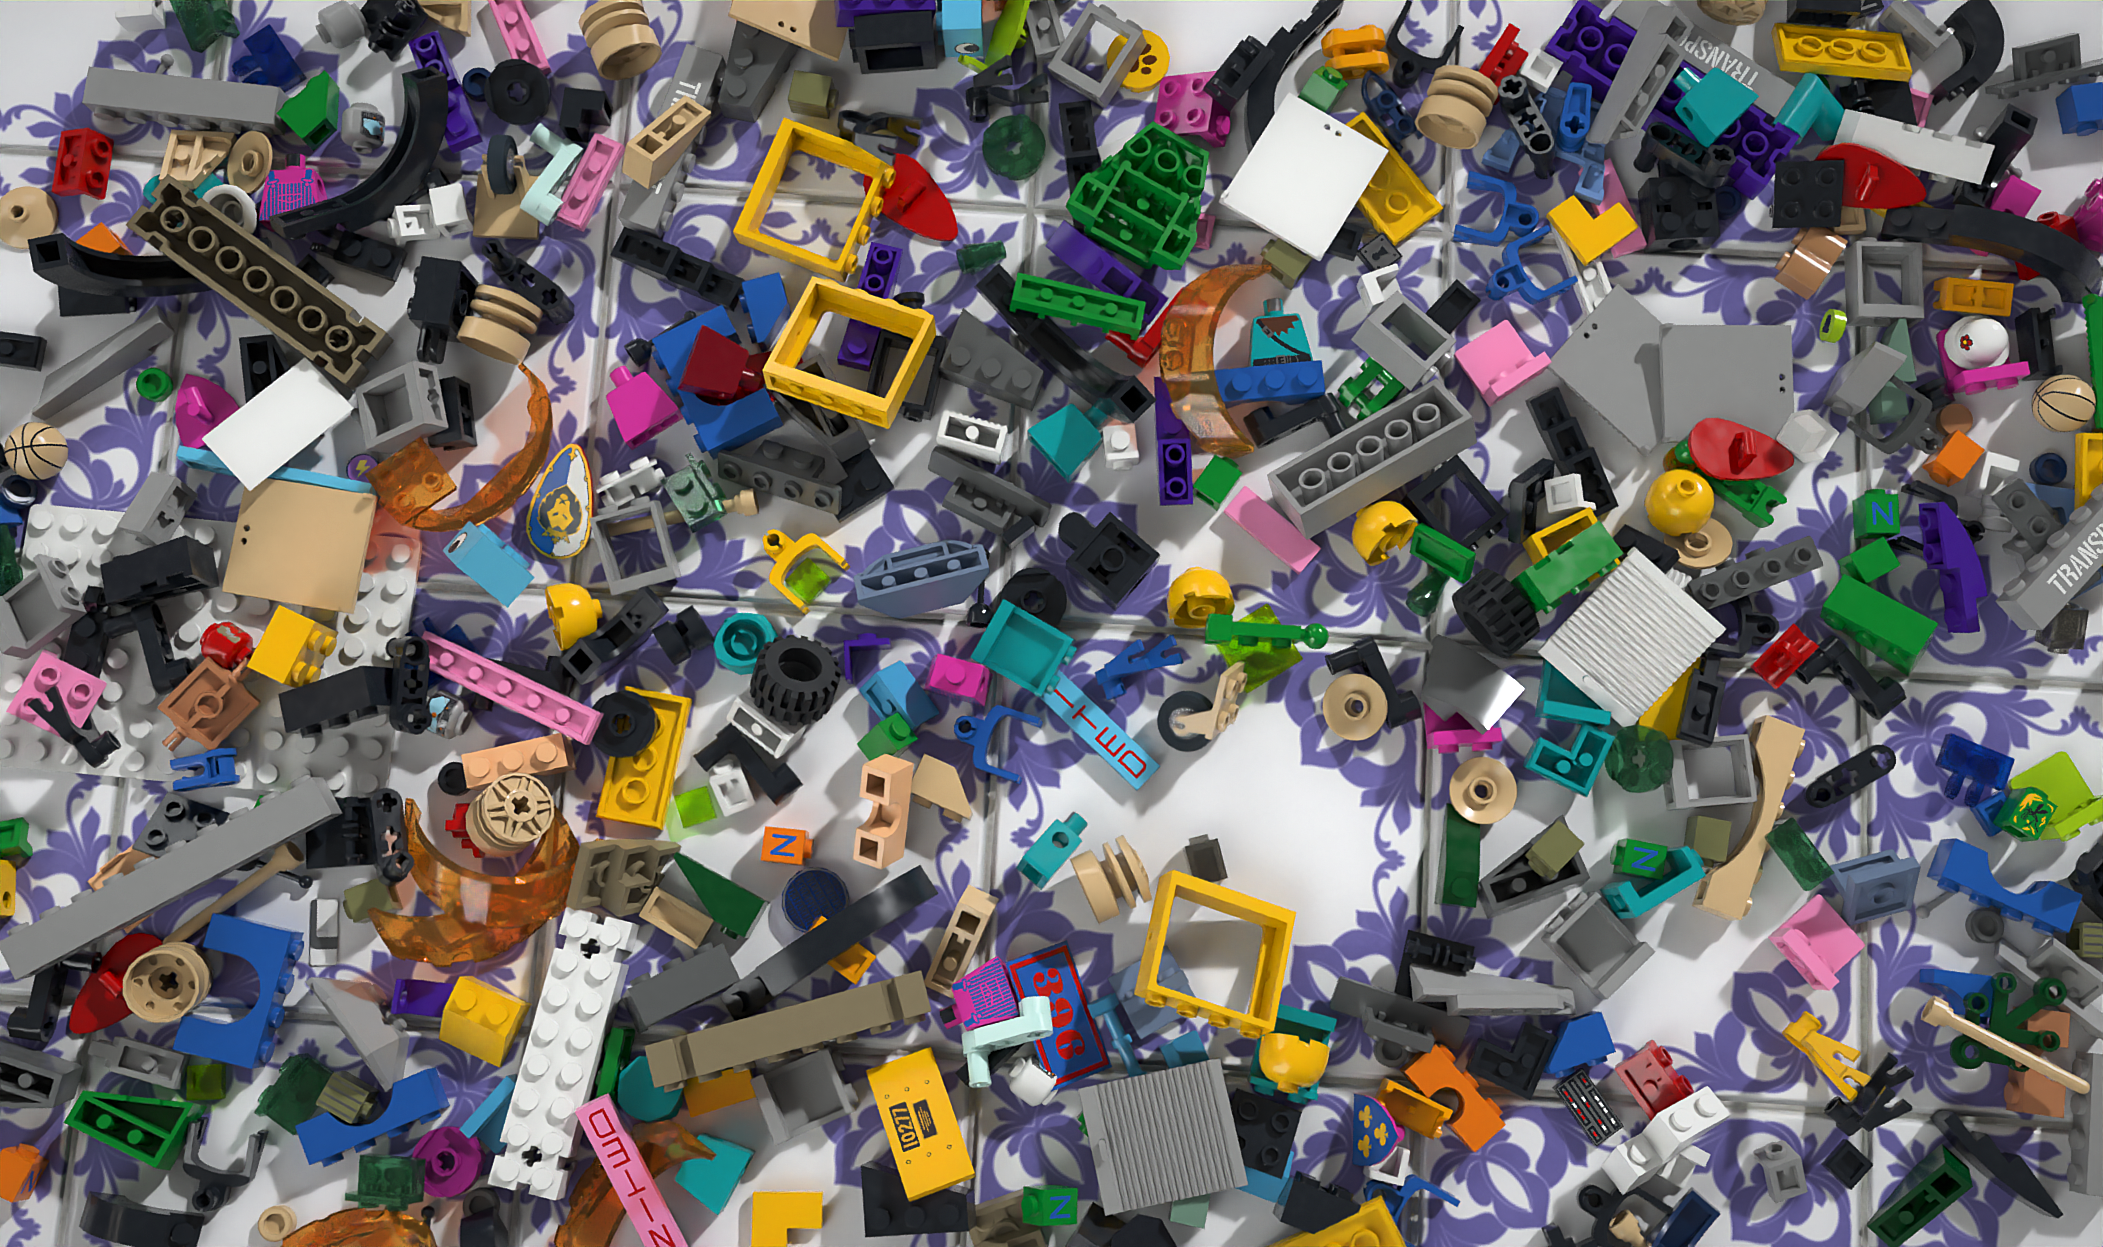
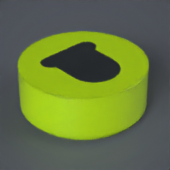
(1832, 326)

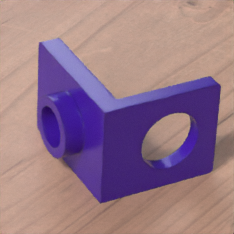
(864, 642)
(420, 997)

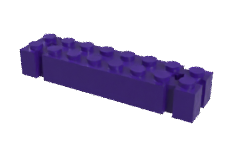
(1593, 54)

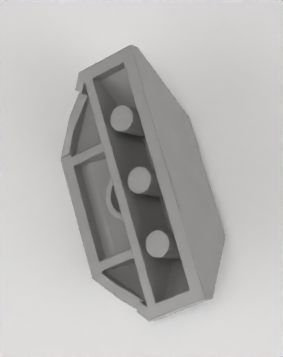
(367, 1024)

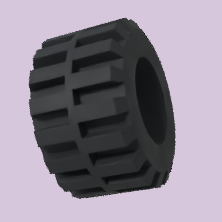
(1496, 613)
(789, 698)

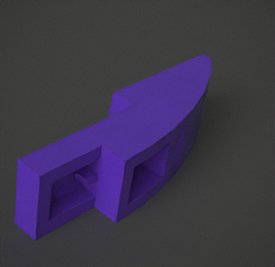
(461, 122)
(1104, 269)
(877, 279)
(1172, 451)
(1953, 553)

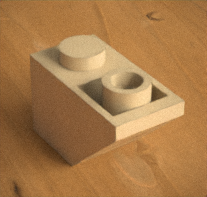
(940, 785)

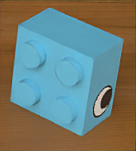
(960, 27)
(484, 560)

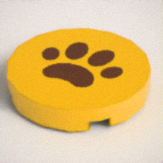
(1148, 68)

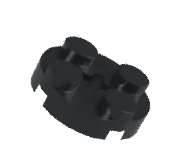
(503, 80)
(1045, 586)
(642, 720)

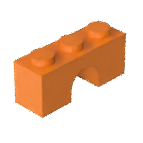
(1475, 1118)

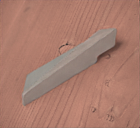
(1642, 75)
(102, 363)
(1488, 994)

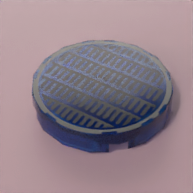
(813, 894)

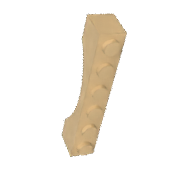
(1729, 884)

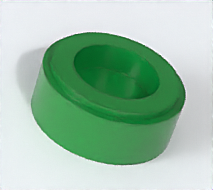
(154, 385)

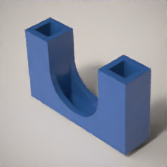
(717, 426)
(273, 955)

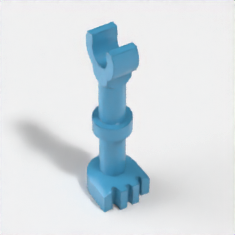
(1121, 1040)

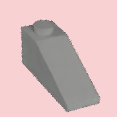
(1862, 379)

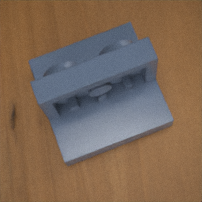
(1875, 885)
(1145, 1017)

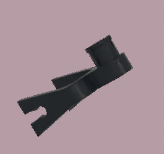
(1412, 60)
(987, 91)
(860, 131)
(1928, 492)
(1748, 631)
(86, 739)
(1869, 1107)
(214, 1181)
(1608, 1205)

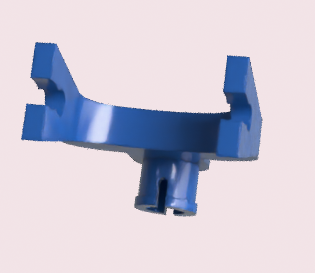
(1511, 217)
(1515, 278)
(1123, 665)
(981, 735)
(1396, 1198)

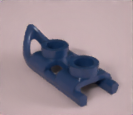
(1385, 104)

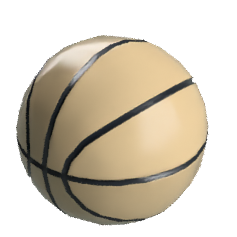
(2063, 403)
(36, 450)

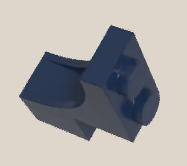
(1686, 1223)

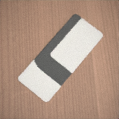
(324, 932)

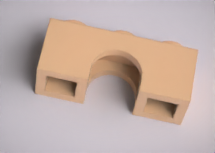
(534, 757)
(883, 835)

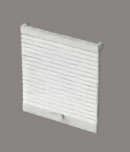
(1304, 176)
(1631, 639)

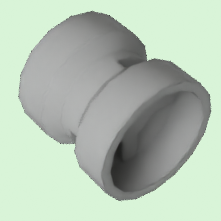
(1992, 517)

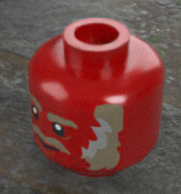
(226, 645)

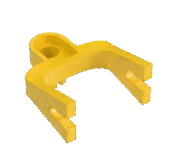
(788, 554)
(1821, 1053)

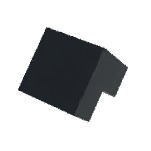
(581, 110)
(1095, 1229)

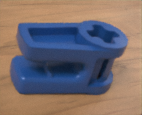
(1574, 117)
(218, 770)

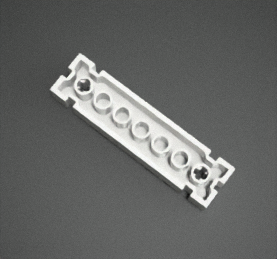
(563, 1054)

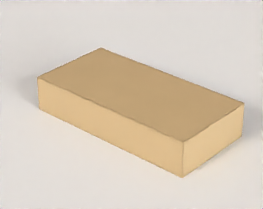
(677, 918)

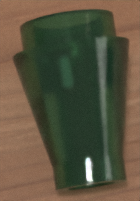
(978, 256)
(1427, 593)

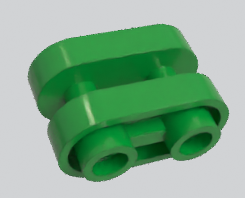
(1354, 390)

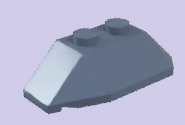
(922, 578)

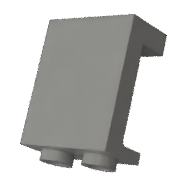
(38, 608)
(1596, 945)
(804, 1094)

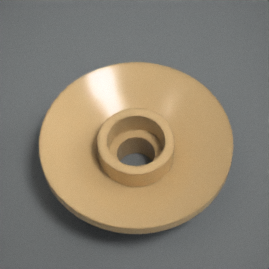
(249, 162)
(37, 220)
(1713, 546)
(1340, 707)
(1499, 787)

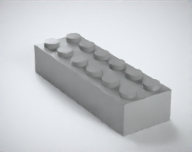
(1372, 458)

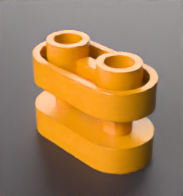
(1355, 51)

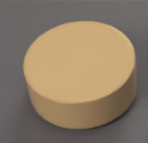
(277, 1223)

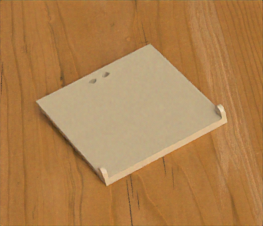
(810, 19)
(300, 545)

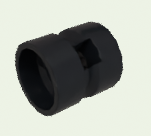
(671, 636)

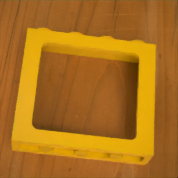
(797, 136)
(829, 296)
(1271, 963)

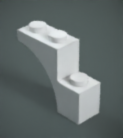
(1664, 1138)

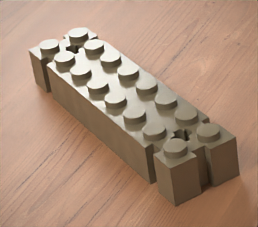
(259, 282)
(787, 1029)

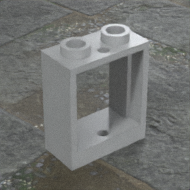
(1098, 92)
(1911, 282)
(1393, 353)
(428, 416)
(607, 554)
(1746, 782)

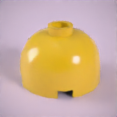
(1679, 502)
(1380, 529)
(1197, 595)
(571, 612)
(1292, 1061)

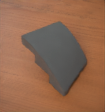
(1466, 684)

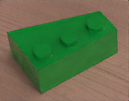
(1568, 568)
(1879, 623)
(136, 1126)

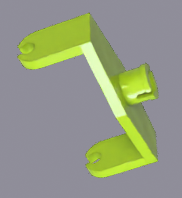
(1004, 37)

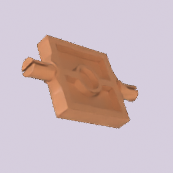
(208, 704)

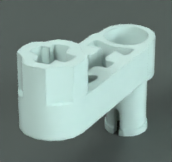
(540, 199)
(977, 1044)

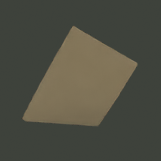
(618, 873)
(1002, 1224)

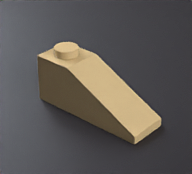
(663, 141)
(960, 940)

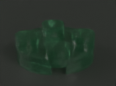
(1022, 131)
(1657, 764)

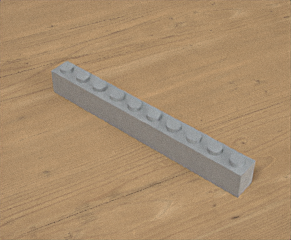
(168, 878)

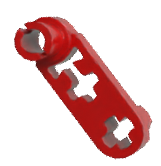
(1145, 347)

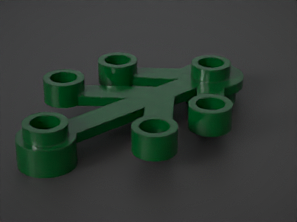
(2005, 1024)

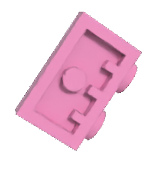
(1500, 362)
(77, 688)
(1817, 942)

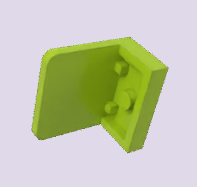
(2067, 790)

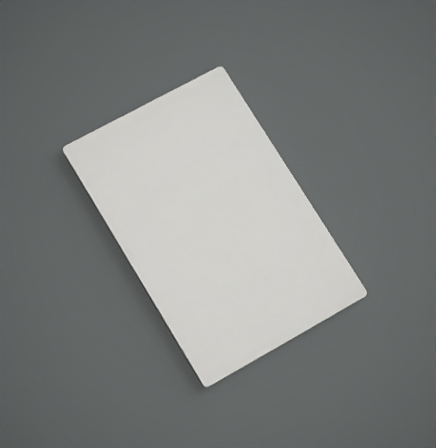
(349, 758)

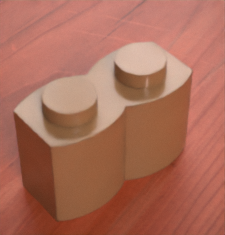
(1810, 260)

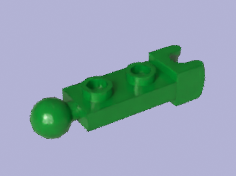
(1746, 496)
(1222, 630)

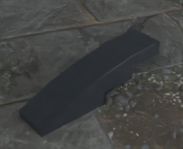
(1078, 144)
(677, 268)
(1570, 449)
(2003, 1169)

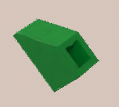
(313, 111)

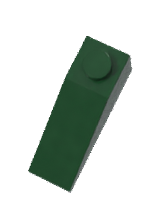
(1458, 861)
(726, 901)
(1921, 1196)

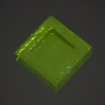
(808, 580)
(695, 807)
(206, 1082)

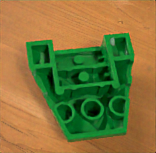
(1145, 199)

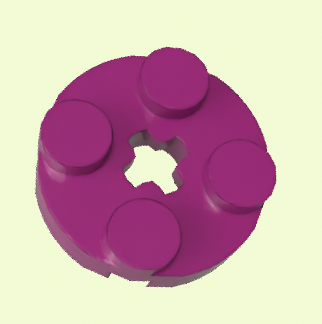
(467, 1157)

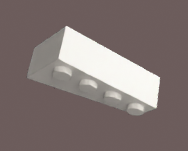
(1917, 147)

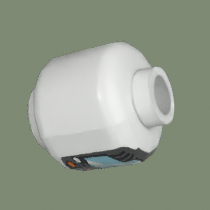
(1032, 1081)

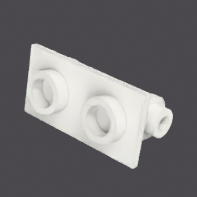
(618, 486)

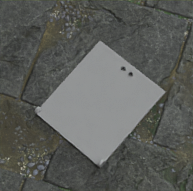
(1617, 367)
(1725, 375)
(1163, 1136)

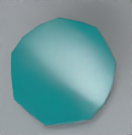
(741, 640)
(640, 1097)

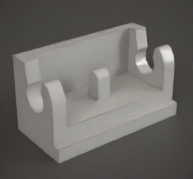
(1916, 29)
(157, 509)

